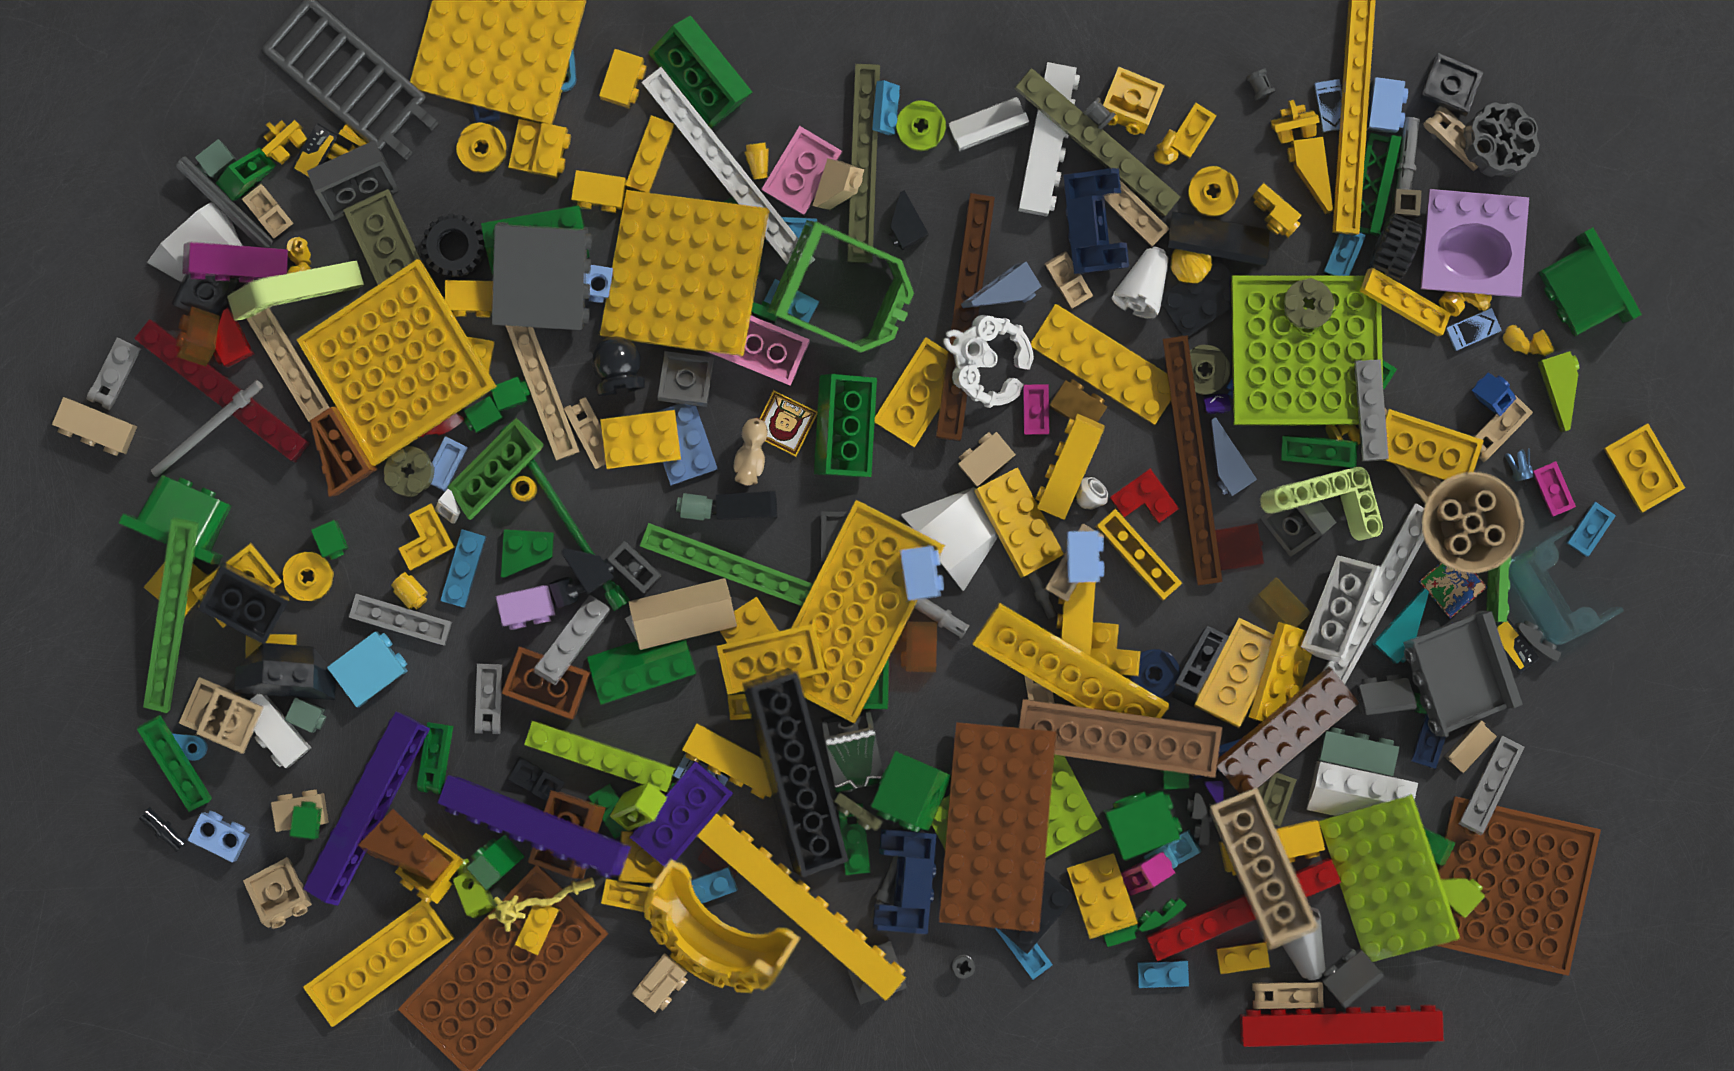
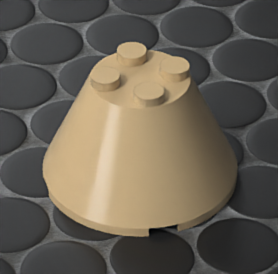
(1472, 522)

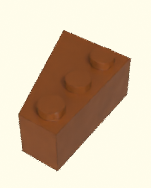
(339, 451)
(404, 847)

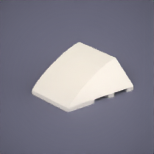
(204, 226)
(962, 527)

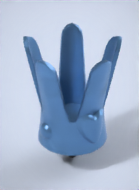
(1525, 471)

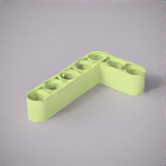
(293, 287)
(1355, 493)

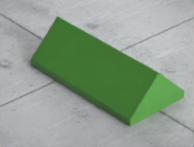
(494, 467)

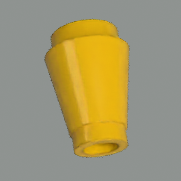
(757, 159)

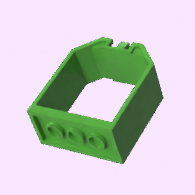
(891, 307)

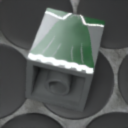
(852, 751)

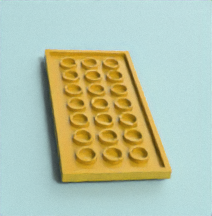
(859, 608)

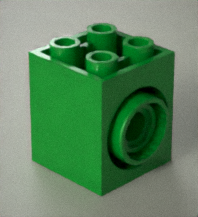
(910, 792)
(1142, 823)

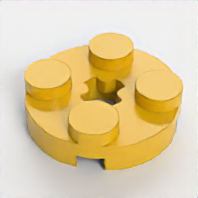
(494, 154)
(1220, 179)
(293, 576)

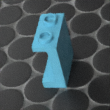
(368, 668)

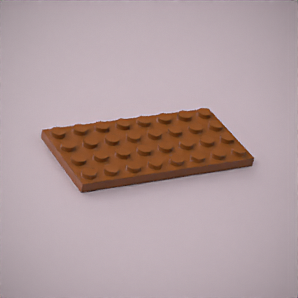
(997, 827)
(493, 984)

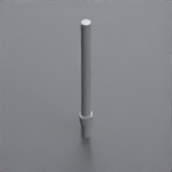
(239, 400)

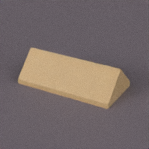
(682, 614)

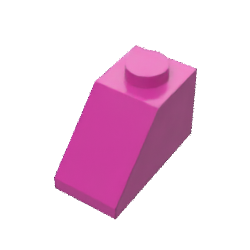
(1147, 873)

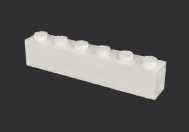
(1047, 148)

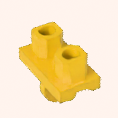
(1284, 126)
(292, 133)

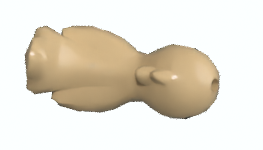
(750, 458)

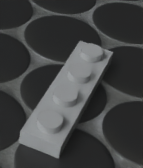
(1371, 410)
(400, 619)
(572, 640)
(1491, 785)

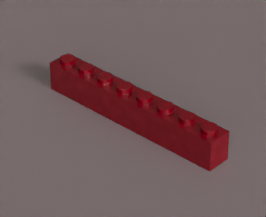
(222, 390)

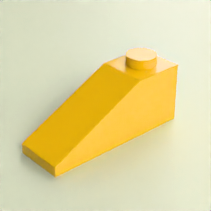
(1311, 165)

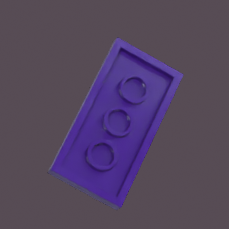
(683, 815)

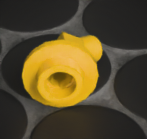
(1165, 153)

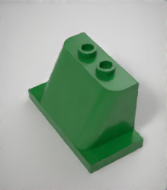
(1588, 286)
(180, 500)

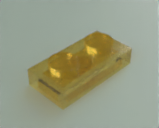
(1284, 603)

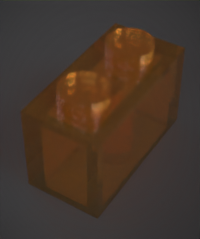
(197, 335)
(920, 646)

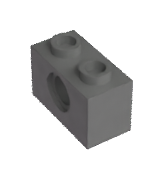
(634, 567)

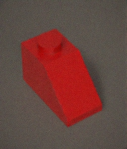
(231, 341)

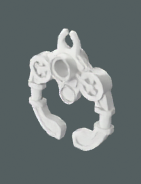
(981, 355)

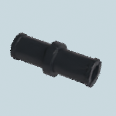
(163, 829)

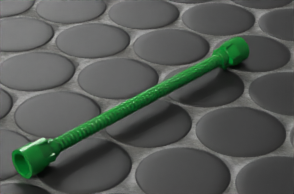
(615, 594)

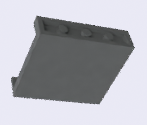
(541, 276)
(1462, 672)

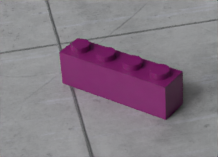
(233, 262)

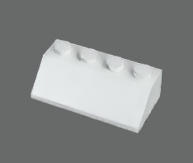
(1340, 608)
(1345, 789)

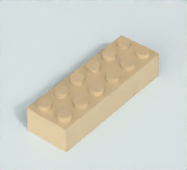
(1263, 868)

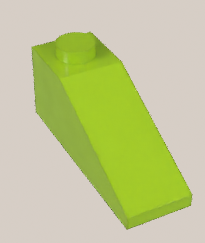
(1561, 382)

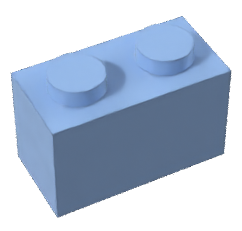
(1386, 105)
(1083, 556)
(921, 572)

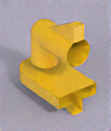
(348, 133)
(1337, 432)

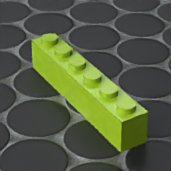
(599, 755)

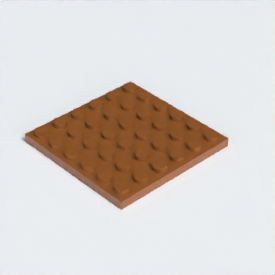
(1532, 884)

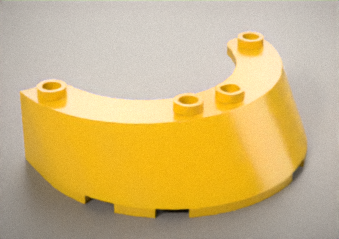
(706, 944)

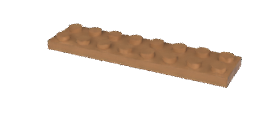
(1126, 737)

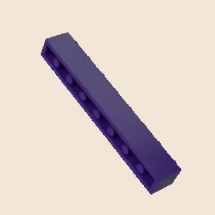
(366, 808)
(533, 825)

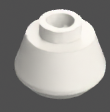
(1091, 493)

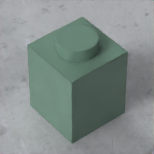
(215, 159)
(306, 715)

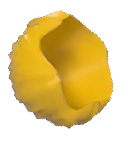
(1190, 266)

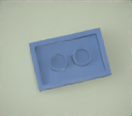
(694, 446)

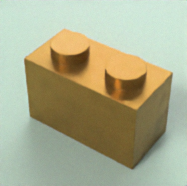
(1072, 401)

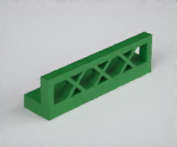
(1385, 180)

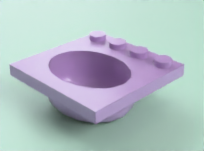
(1474, 243)

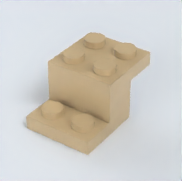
(221, 715)

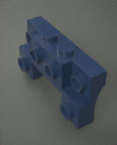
(1089, 223)
(912, 883)

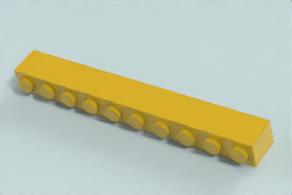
(801, 907)

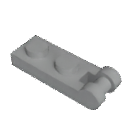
(113, 373)
(488, 697)

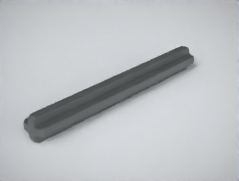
(229, 208)

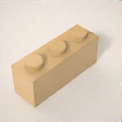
(94, 426)

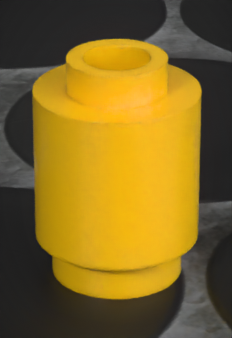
(516, 485)
(409, 591)

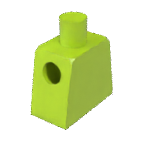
(476, 900)

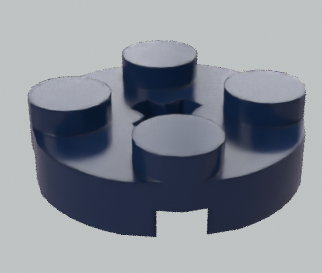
(1168, 675)

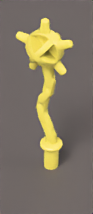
(508, 911)

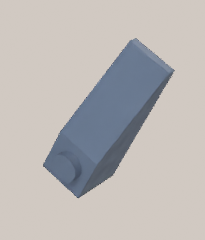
(1011, 286)
(1229, 464)

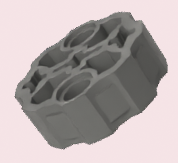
(1505, 127)

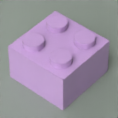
(526, 606)

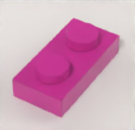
(1036, 409)
(1553, 489)

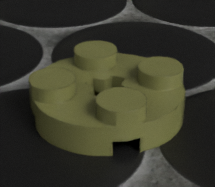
(1312, 290)
(1216, 361)
(415, 482)

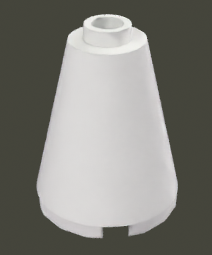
(1144, 284)

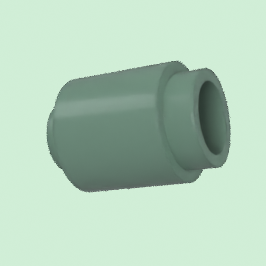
(694, 507)

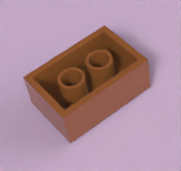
(533, 689)
(575, 811)

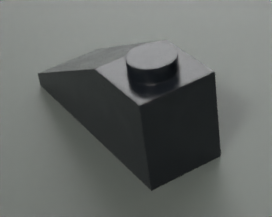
(1199, 666)

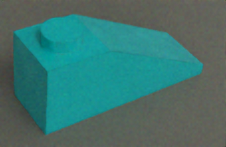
(1402, 628)

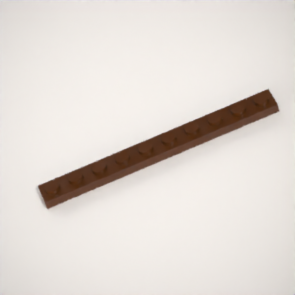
(969, 282)
(1192, 460)

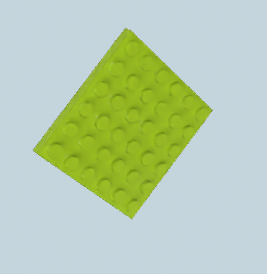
(1296, 372)

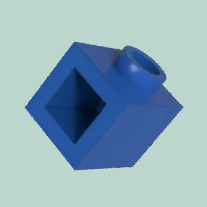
(1494, 393)

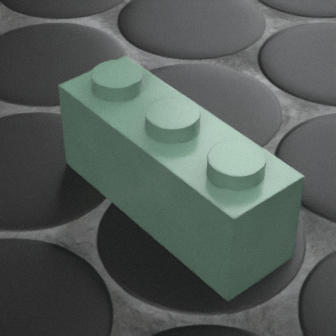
(1358, 751)

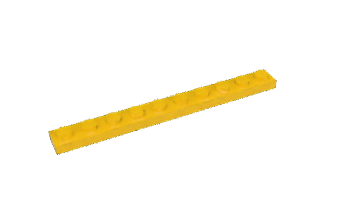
(1353, 117)

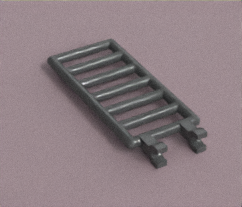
(323, 96)

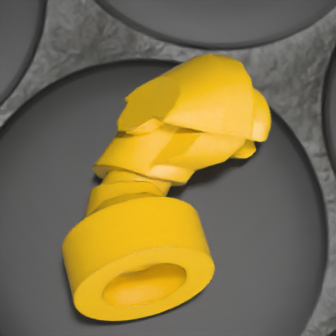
(299, 254)
(1454, 301)
(1516, 340)

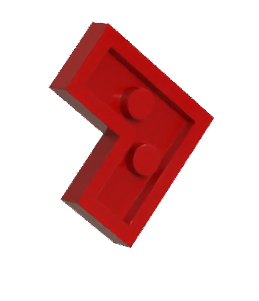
(1148, 491)

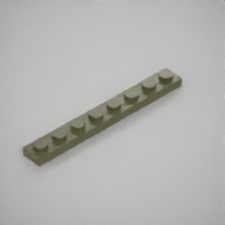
(1097, 142)
(864, 157)

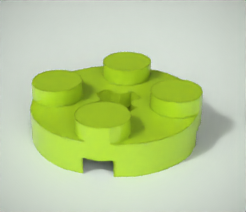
(929, 137)

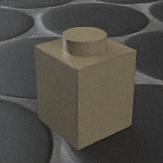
(1406, 203)

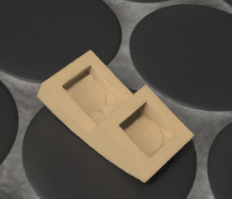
(267, 210)
(1070, 285)

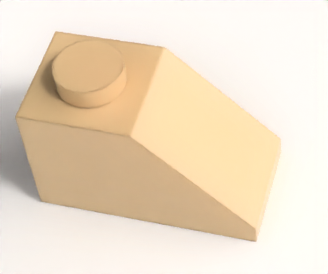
(837, 184)

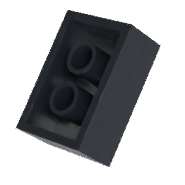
(243, 603)

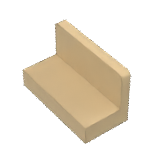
(1470, 746)

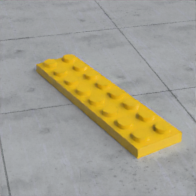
(1062, 666)

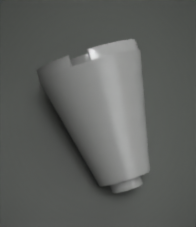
(1308, 951)

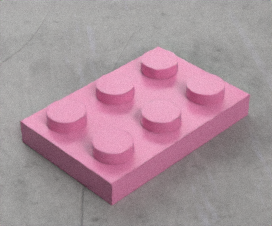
(800, 170)

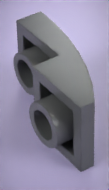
(1533, 636)
(1198, 811)

